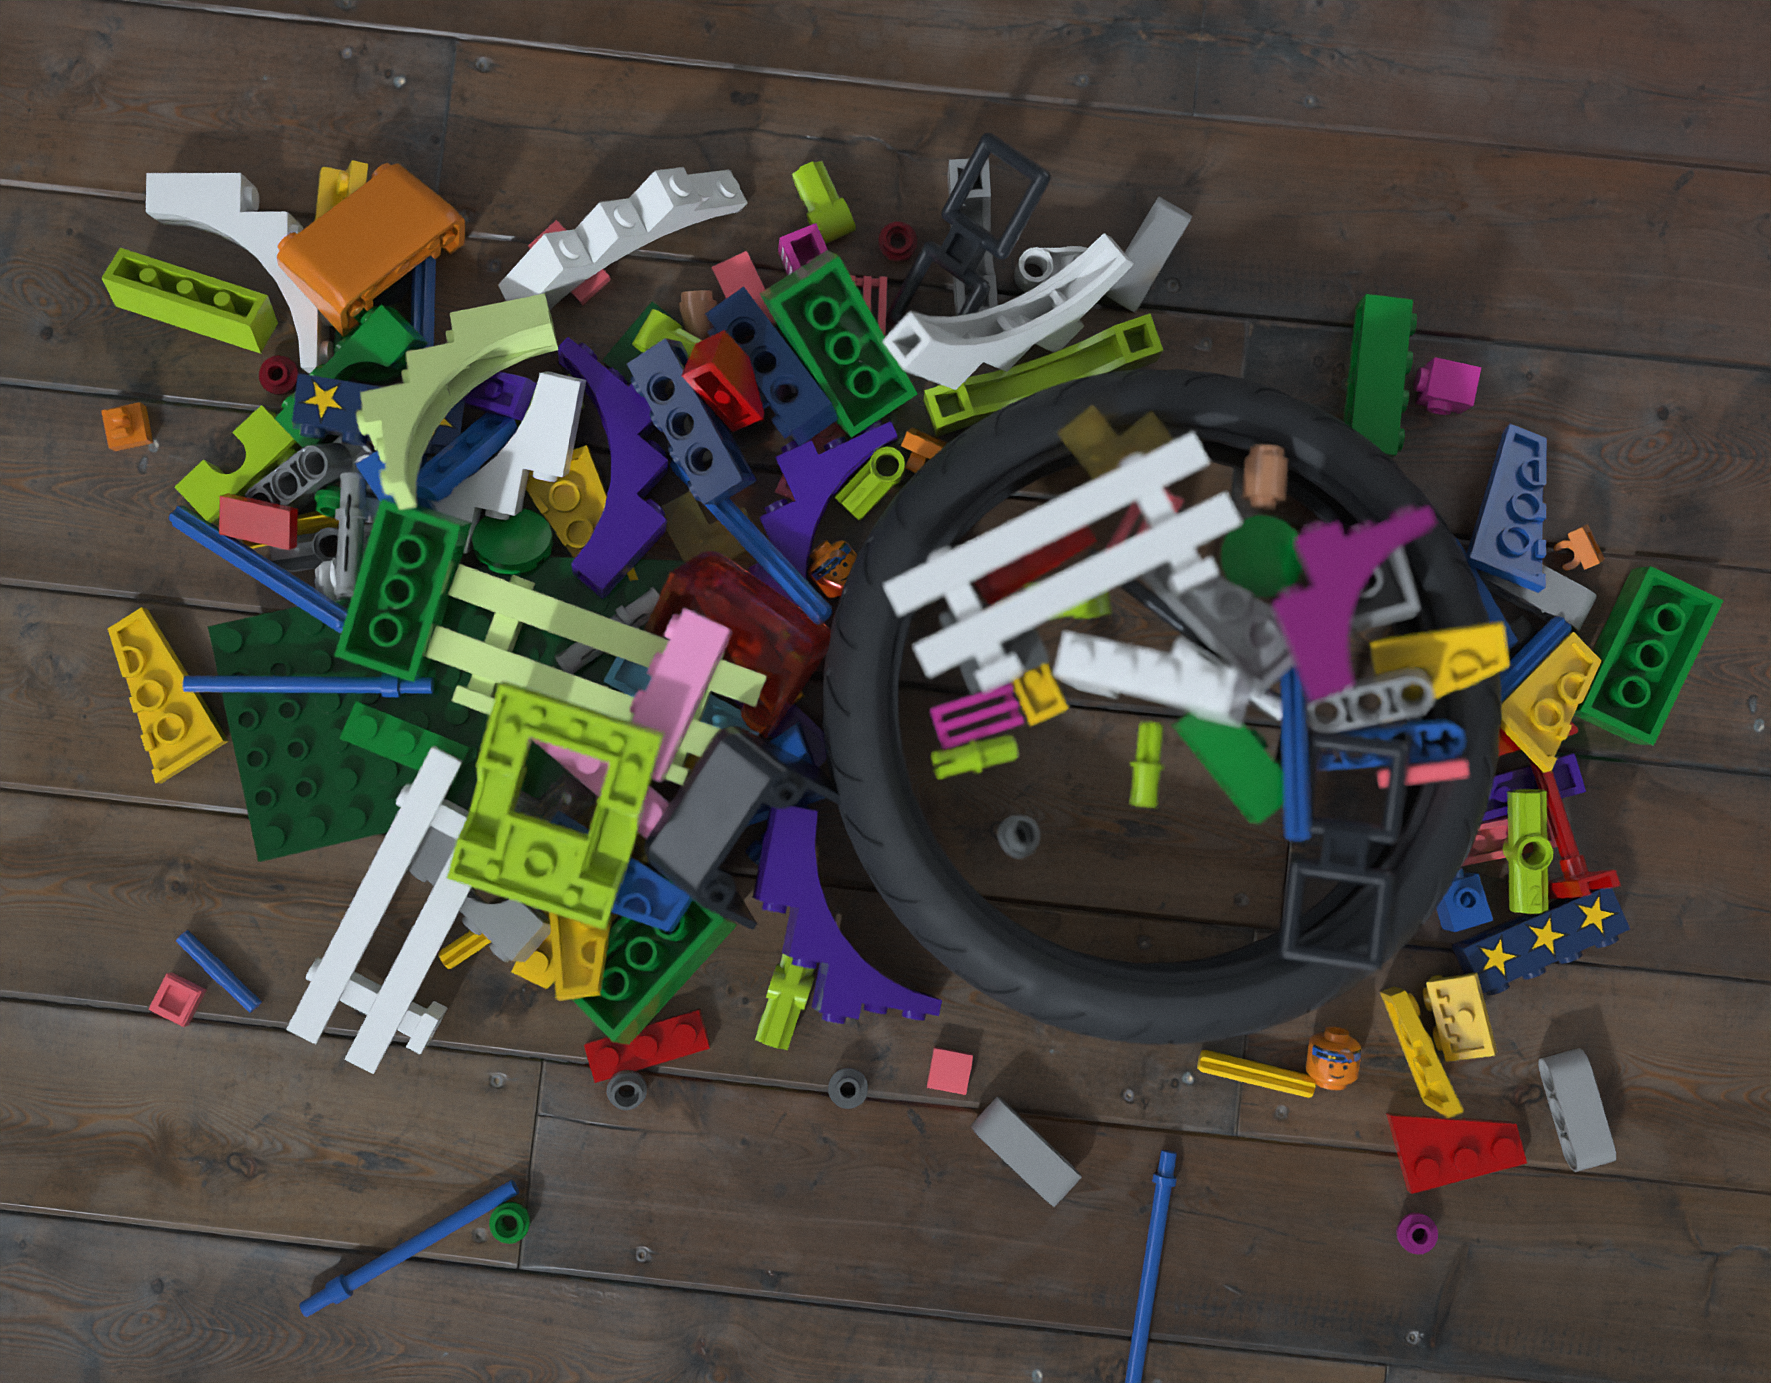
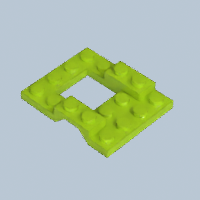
(541, 860)

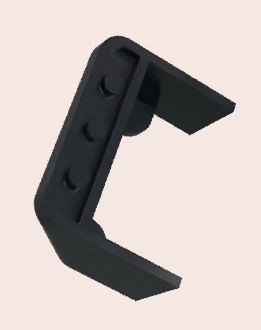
(715, 808)

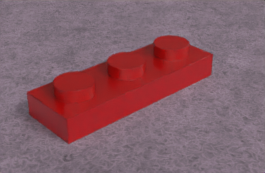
(1019, 572)
(653, 1045)

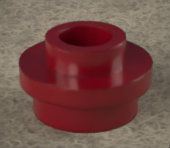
(901, 230)
(286, 383)

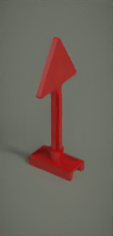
(1576, 876)

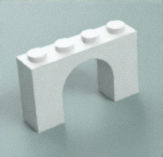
(1113, 668)

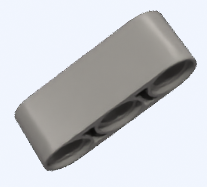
(1149, 252)
(1558, 598)
(1392, 706)
(1577, 1109)
(1026, 1151)

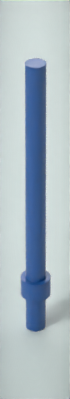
(387, 685)
(342, 1286)

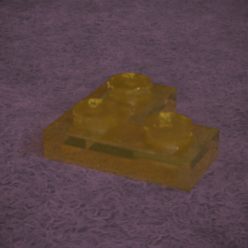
(1100, 447)
(694, 534)

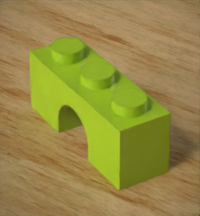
(266, 449)

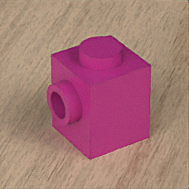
(1446, 386)

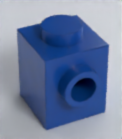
(1464, 903)

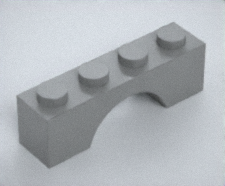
(978, 208)
(510, 926)

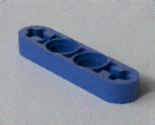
(1430, 728)

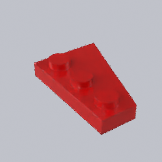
(1452, 1150)

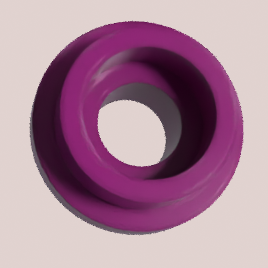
(1406, 1228)

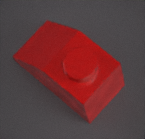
(725, 380)

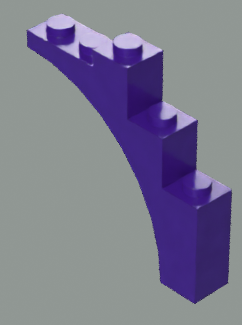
(814, 483)
(628, 522)
(844, 980)

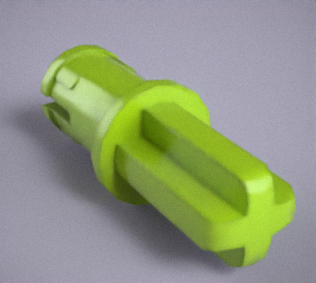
(975, 755)
(1147, 766)

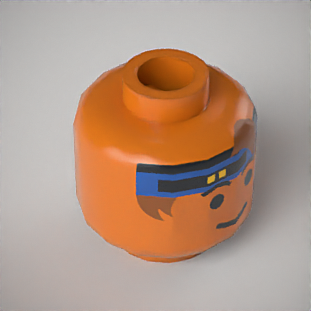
(831, 566)
(1333, 1058)

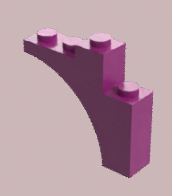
(1336, 568)

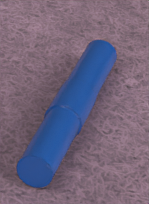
(218, 971)

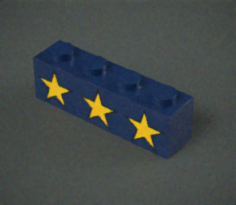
(331, 407)
(1537, 940)

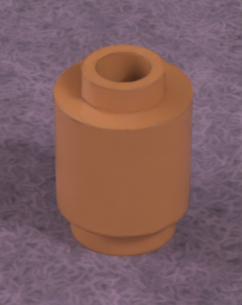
(1265, 477)

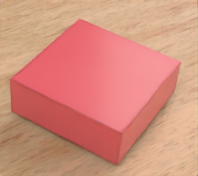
(177, 999)
(949, 1070)

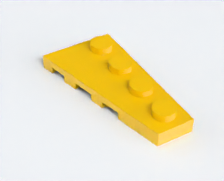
(173, 722)
(577, 957)

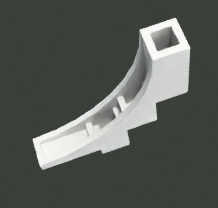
(226, 207)
(617, 227)
(1047, 316)
(540, 445)

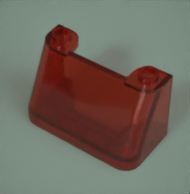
(767, 630)

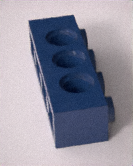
(811, 409)
(729, 468)

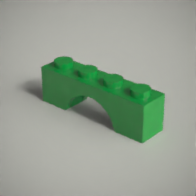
(379, 341)

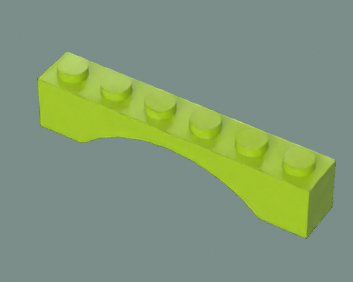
(1112, 350)

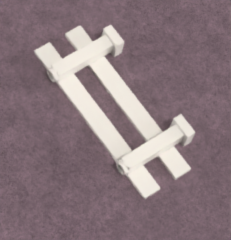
(1169, 540)
(334, 978)

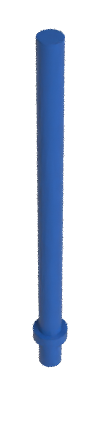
(1164, 1182)

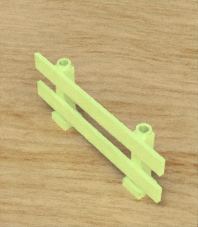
(518, 603)

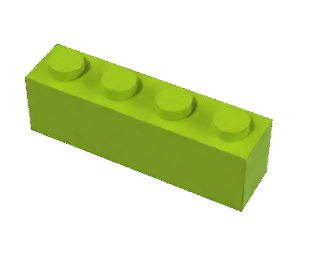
(190, 300)

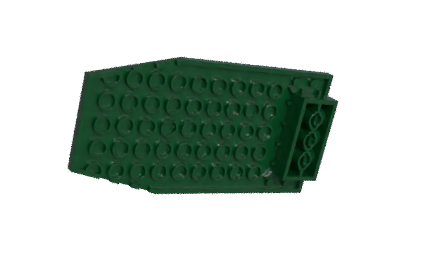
(320, 791)

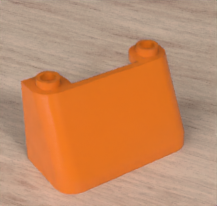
(369, 243)

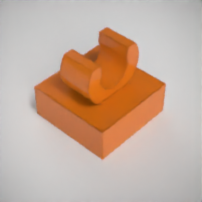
(127, 426)
(922, 447)
(1584, 546)

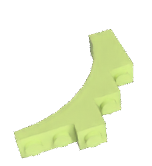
(438, 377)

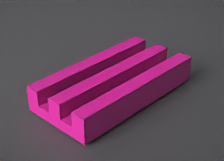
(1010, 705)

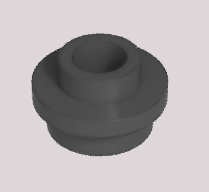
(1025, 830)
(848, 1075)
(623, 1099)

